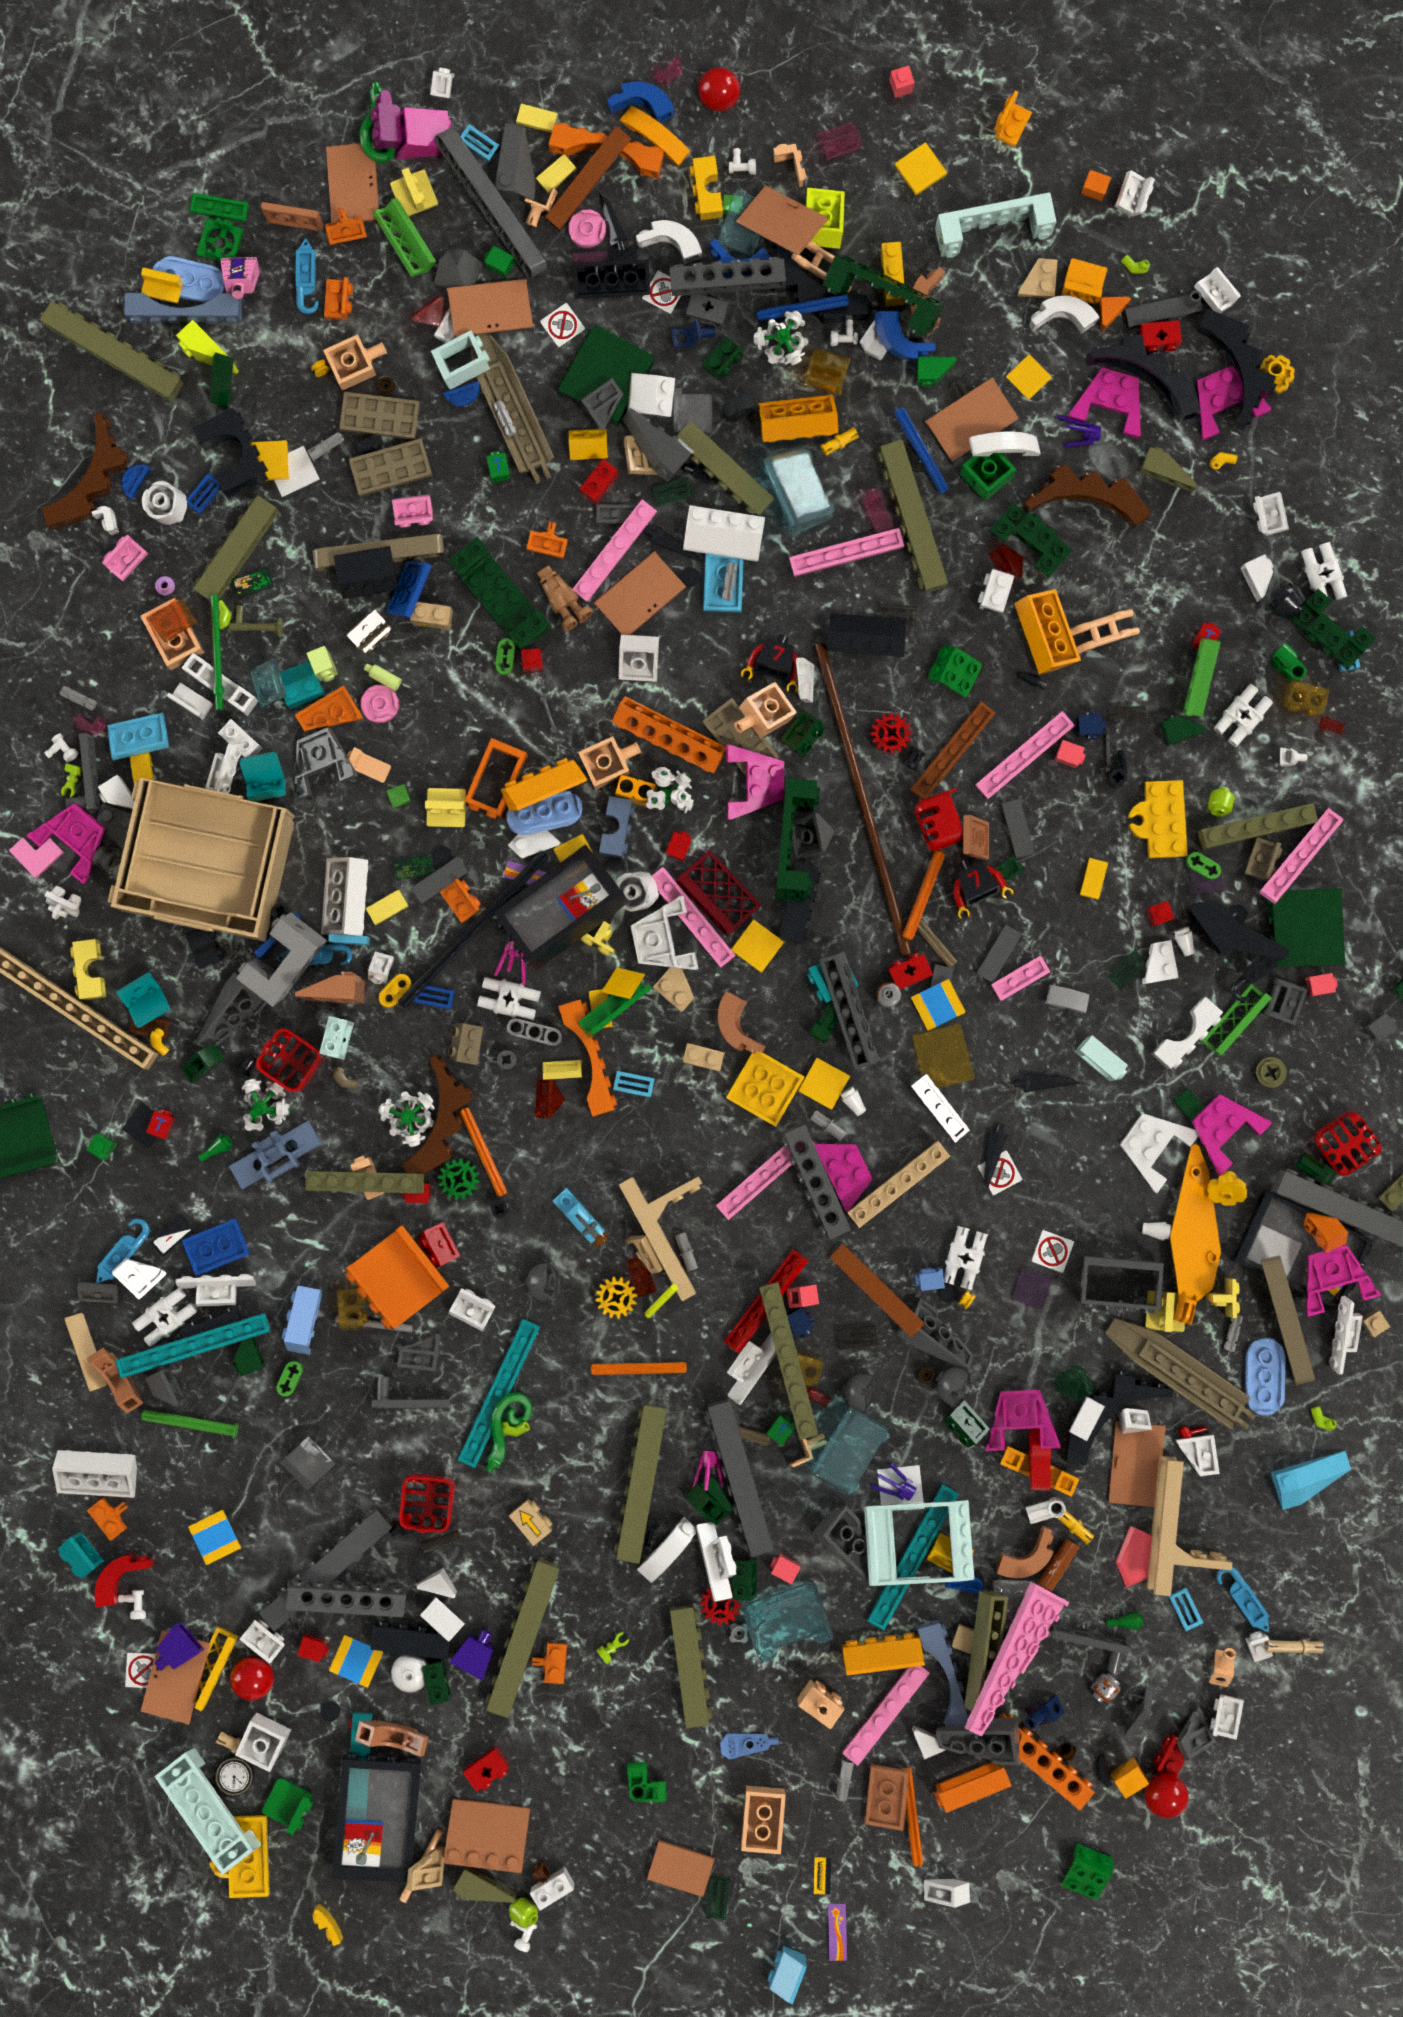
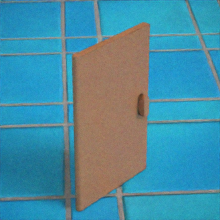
(351, 182)
(778, 220)
(490, 307)
(971, 415)
(634, 596)
(1135, 1466)
(175, 1690)

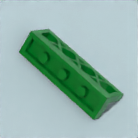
(609, 1010)

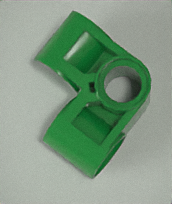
(1285, 661)
(653, 1790)

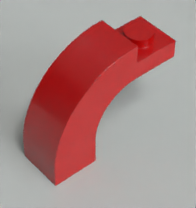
(107, 1584)

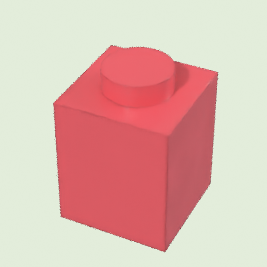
(901, 81)
(1070, 754)
(1321, 984)
(802, 1296)
(784, 1568)

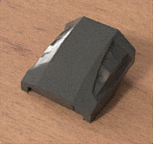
(308, 1463)

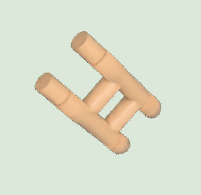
(813, 266)
(1110, 620)

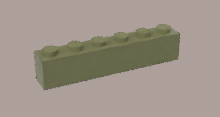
(726, 471)
(236, 549)
(1257, 826)
(364, 1182)
(986, 1641)
(690, 1667)

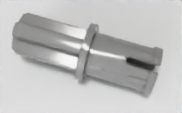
(325, 446)
(828, 1125)
(686, 1252)
(844, 1780)

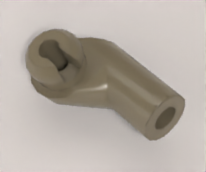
(342, 1080)

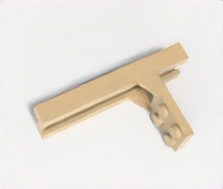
(648, 1215)
(1164, 1531)

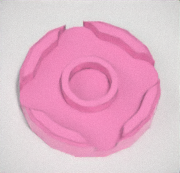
(587, 228)
(379, 704)

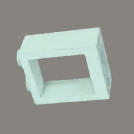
(467, 371)
(335, 1032)
(1101, 1058)

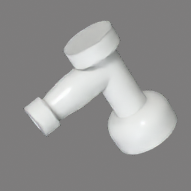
(736, 165)
(849, 337)
(59, 743)
(136, 1597)
(523, 1944)

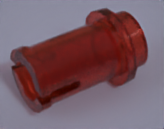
(1331, 725)
(818, 1397)

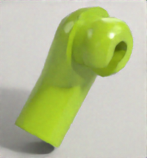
(1135, 267)
(224, 616)
(1322, 1421)
(514, 1431)

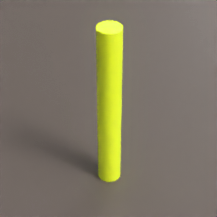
(661, 1300)

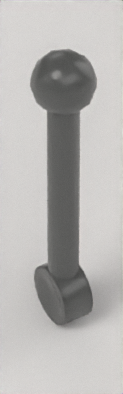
(553, 729)
(1108, 769)

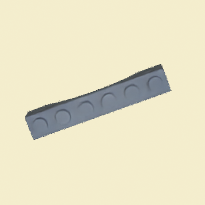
(219, 309)
(933, 1641)

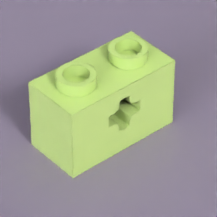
(322, 664)

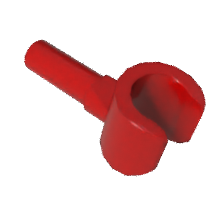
(1185, 1432)

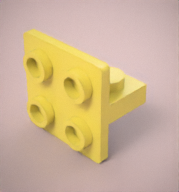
(414, 192)
(445, 807)
(603, 934)
(1227, 1299)
(1163, 1318)

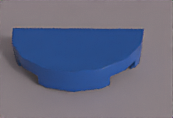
(463, 395)
(133, 479)
(970, 1585)

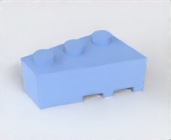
(302, 1319)

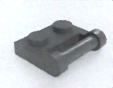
(1290, 1004)

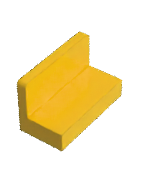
(161, 285)
(588, 444)
(942, 1553)

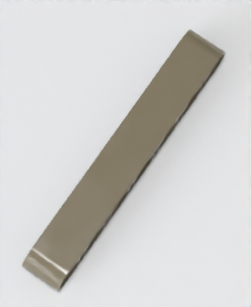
(402, 550)
(1288, 1320)

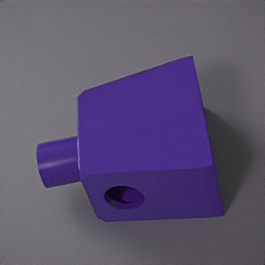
(177, 1647)
(474, 1654)

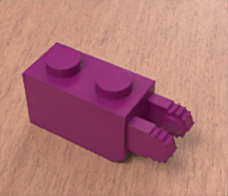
(386, 122)

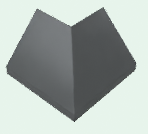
(457, 269)
(811, 836)
(165, 1387)

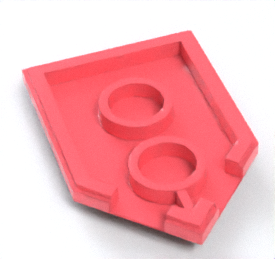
(1134, 1556)

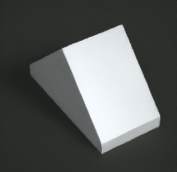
(1134, 1420)
(927, 1742)

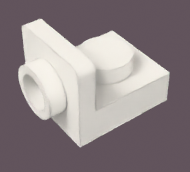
(442, 83)
(109, 522)
(380, 968)
(1256, 1646)

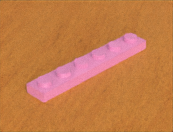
(614, 550)
(846, 552)
(1024, 755)
(1301, 856)
(694, 919)
(757, 1181)
(885, 1713)

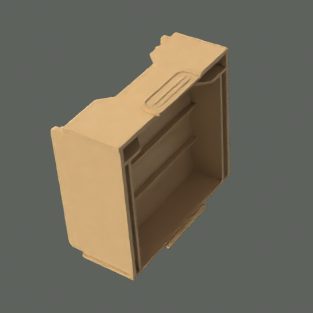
(202, 859)

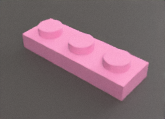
(1020, 978)

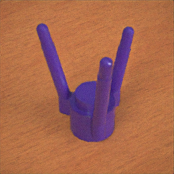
(1090, 432)
(905, 1490)

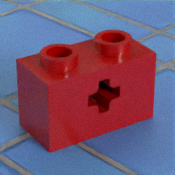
(1168, 331)
(599, 482)
(920, 972)
(492, 1759)

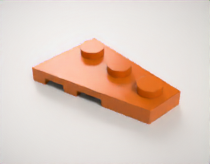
(329, 711)

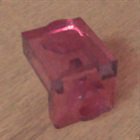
(672, 71)
(84, 725)

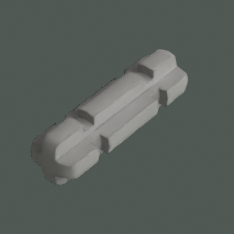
(504, 418)
(729, 581)
(78, 698)
(1233, 1333)

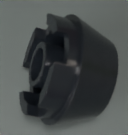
(1288, 602)

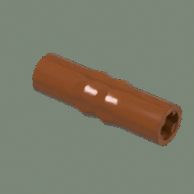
(1058, 1565)

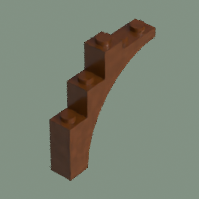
(106, 460)
(1065, 485)
(447, 1124)

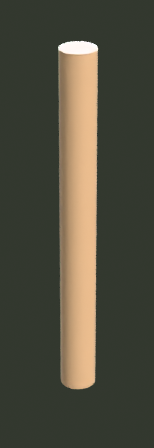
(432, 1845)

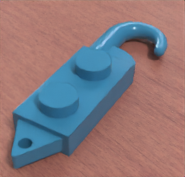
(305, 276)
(325, 954)
(123, 1249)
(1246, 1600)

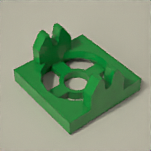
(225, 226)

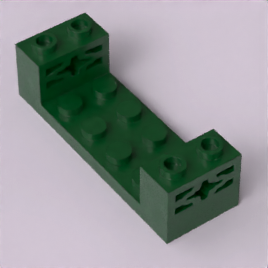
(845, 269)
(499, 595)
(803, 796)

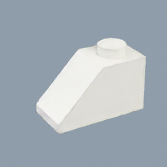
(1258, 575)
(116, 793)
(947, 1892)

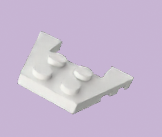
(654, 938)
(1148, 1140)

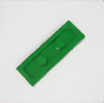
(219, 207)

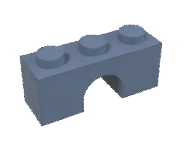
(614, 844)

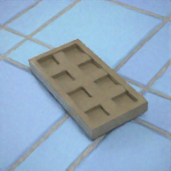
(379, 415)
(390, 467)
(722, 728)

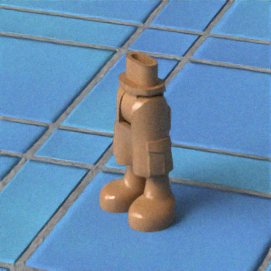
(561, 596)

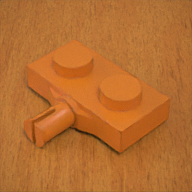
(345, 228)
(547, 542)
(108, 1518)
(553, 1662)

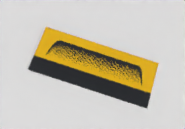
(822, 1875)

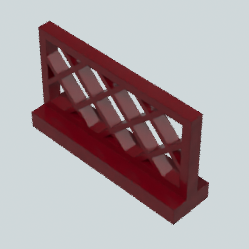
(706, 904)

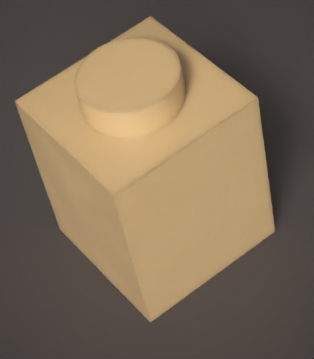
(1374, 1323)

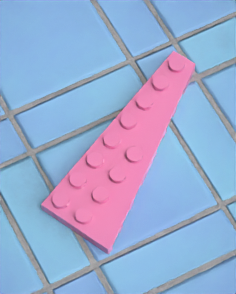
(1020, 1646)

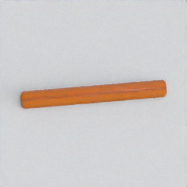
(923, 895)
(483, 1152)
(638, 1368)
(912, 1821)

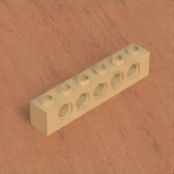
(898, 1184)

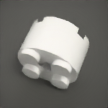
(164, 503)
(645, 889)

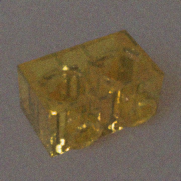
(1306, 693)
(346, 1310)
(805, 1362)

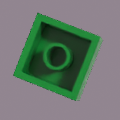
(987, 473)

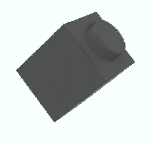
(1381, 1027)

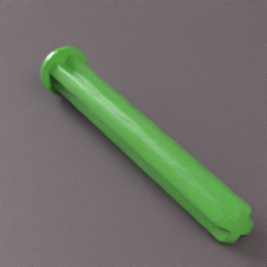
(191, 1423)

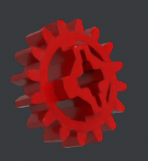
(885, 727)
(713, 1610)

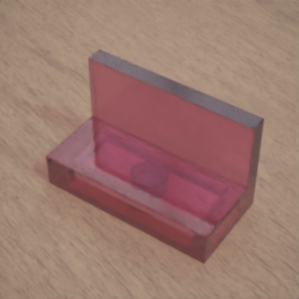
(840, 140)

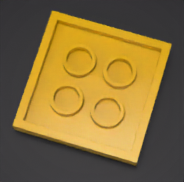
(765, 1087)

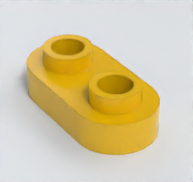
(395, 990)

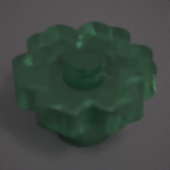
(1074, 1383)

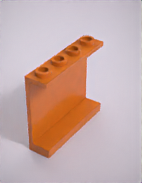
(396, 1278)

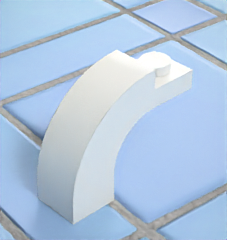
(674, 234)
(1067, 307)
(668, 1550)

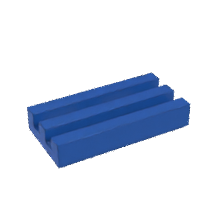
(207, 501)
(449, 999)

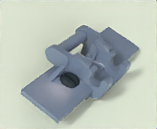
(272, 1149)

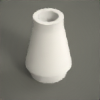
(1185, 940)
(853, 1100)
(1157, 1230)

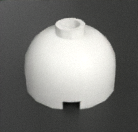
(408, 1672)

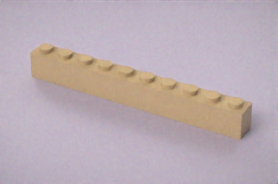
(76, 1010)

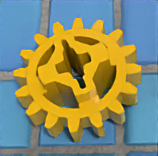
(611, 1288)

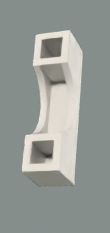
(233, 693)
(1203, 1016)

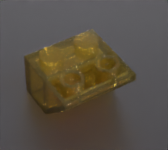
(827, 371)

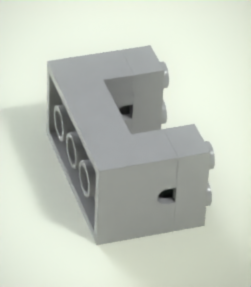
(275, 984)

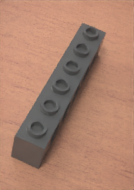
(737, 282)
(849, 1010)
(839, 1224)
(354, 1605)

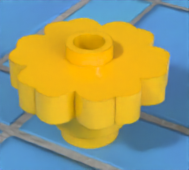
(1283, 371)
(1227, 1189)

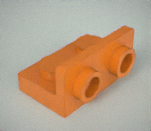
(337, 299)
(460, 900)

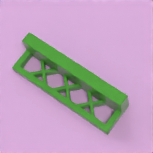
(408, 238)
(1201, 677)
(1239, 1027)

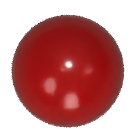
(719, 89)
(252, 1678)
(1166, 1795)

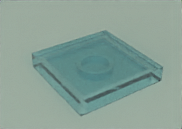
(268, 683)

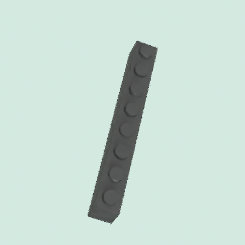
(1339, 1206)
(740, 1477)
(331, 1563)

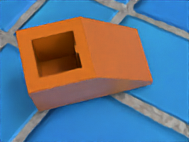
(1326, 1230)

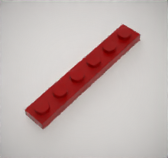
(756, 1312)

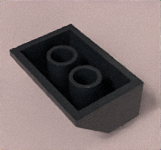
(366, 572)

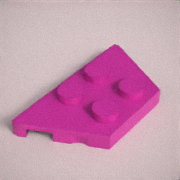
(845, 1170)

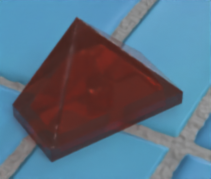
(430, 312)
(1008, 561)
(547, 1098)
(641, 1277)

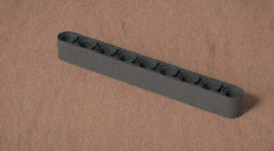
(490, 202)

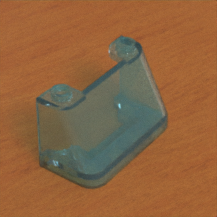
(798, 489)
(849, 1450)
(786, 1619)

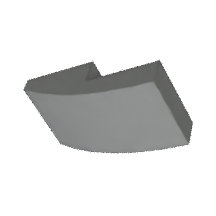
(1067, 998)

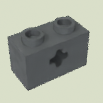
(715, 316)

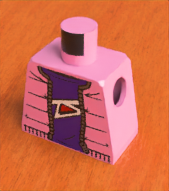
(240, 275)

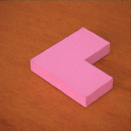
(36, 860)

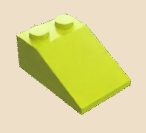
(830, 204)
(199, 345)

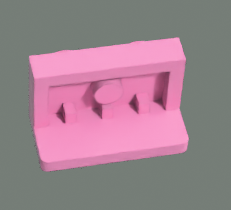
(412, 510)
(124, 557)

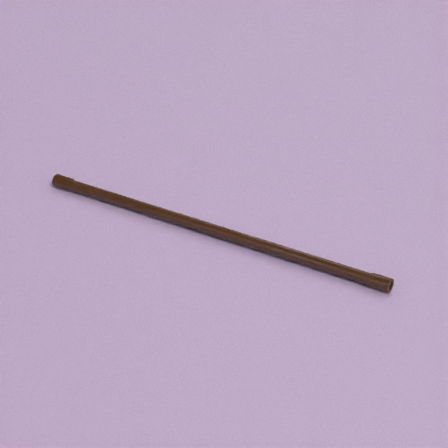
(823, 659)

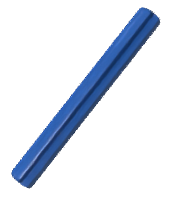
(803, 307)
(921, 450)

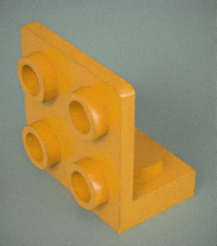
(1011, 121)
(1084, 281)

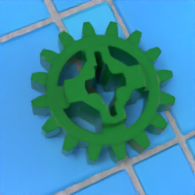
(450, 1174)

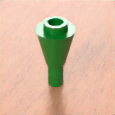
(219, 1145)
(1129, 1621)

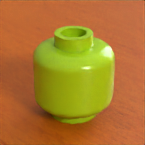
(1221, 802)
(523, 1912)

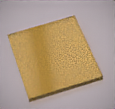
(944, 1056)

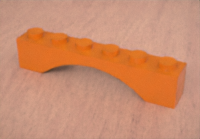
(570, 140)
(599, 1096)

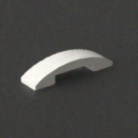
(1004, 443)

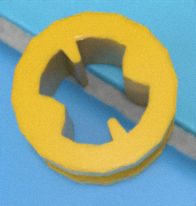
(320, 368)
(966, 1299)

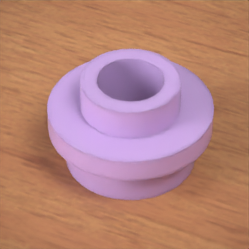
(170, 588)

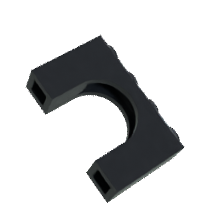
(249, 470)

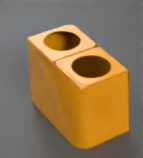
(636, 784)
(1129, 1778)

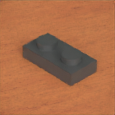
(98, 1292)

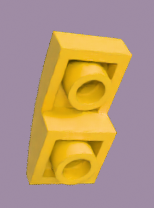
(141, 766)
(324, 1919)

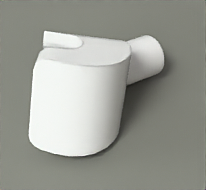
(1290, 757)

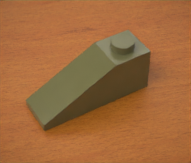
(1165, 469)
(479, 1887)

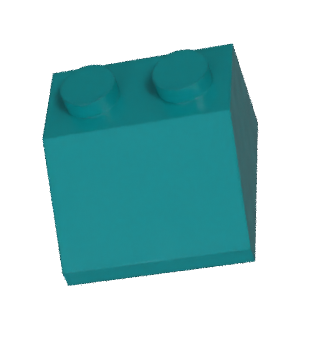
(301, 685)
(80, 1555)

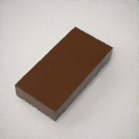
(151, 1026)

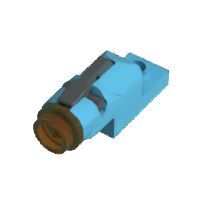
(581, 1218)

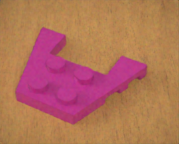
(1113, 392)
(1219, 393)
(763, 781)
(78, 832)
(1219, 1122)
(1331, 1271)
(1022, 1411)

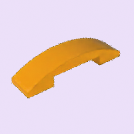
(655, 133)
(1060, 1479)

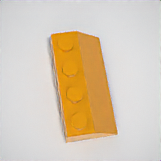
(798, 418)
(1047, 631)
(543, 784)
(882, 1654)

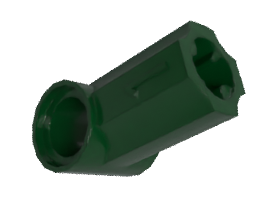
(824, 1026)
(1319, 1172)

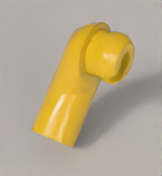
(1222, 458)
(156, 1041)

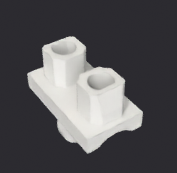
(60, 906)

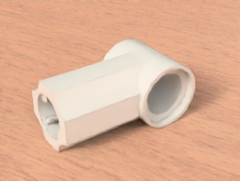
(1043, 1511)

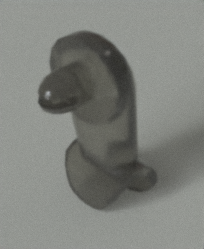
(914, 460)

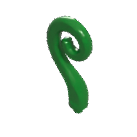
(366, 128)
(498, 1451)

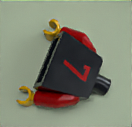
(774, 660)
(977, 884)

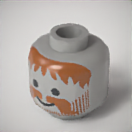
(883, 1000)
(1105, 1688)

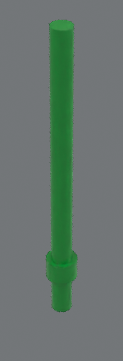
(218, 689)

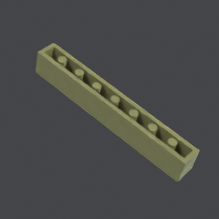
(112, 352)
(913, 516)
(788, 1360)
(641, 1483)
(523, 1637)

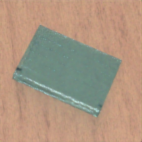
(735, 235)

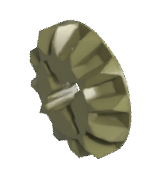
(1279, 1075)

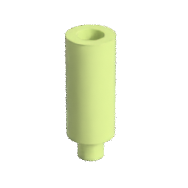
(383, 676)

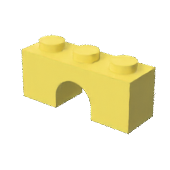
(84, 953)

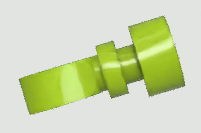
(72, 778)
(604, 1652)

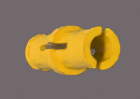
(839, 441)
(1076, 1527)

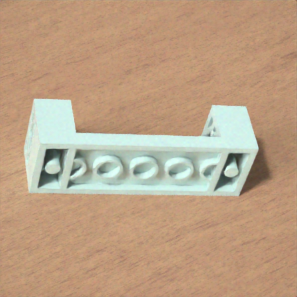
(952, 224)
(206, 1812)

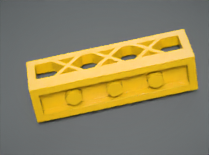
(218, 1666)

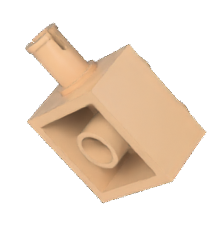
(352, 361)
(765, 711)
(606, 761)
(820, 1703)

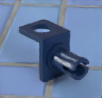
(692, 334)
(1043, 1713)

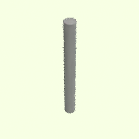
(377, 1324)

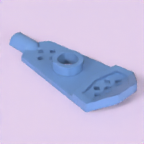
(739, 1744)

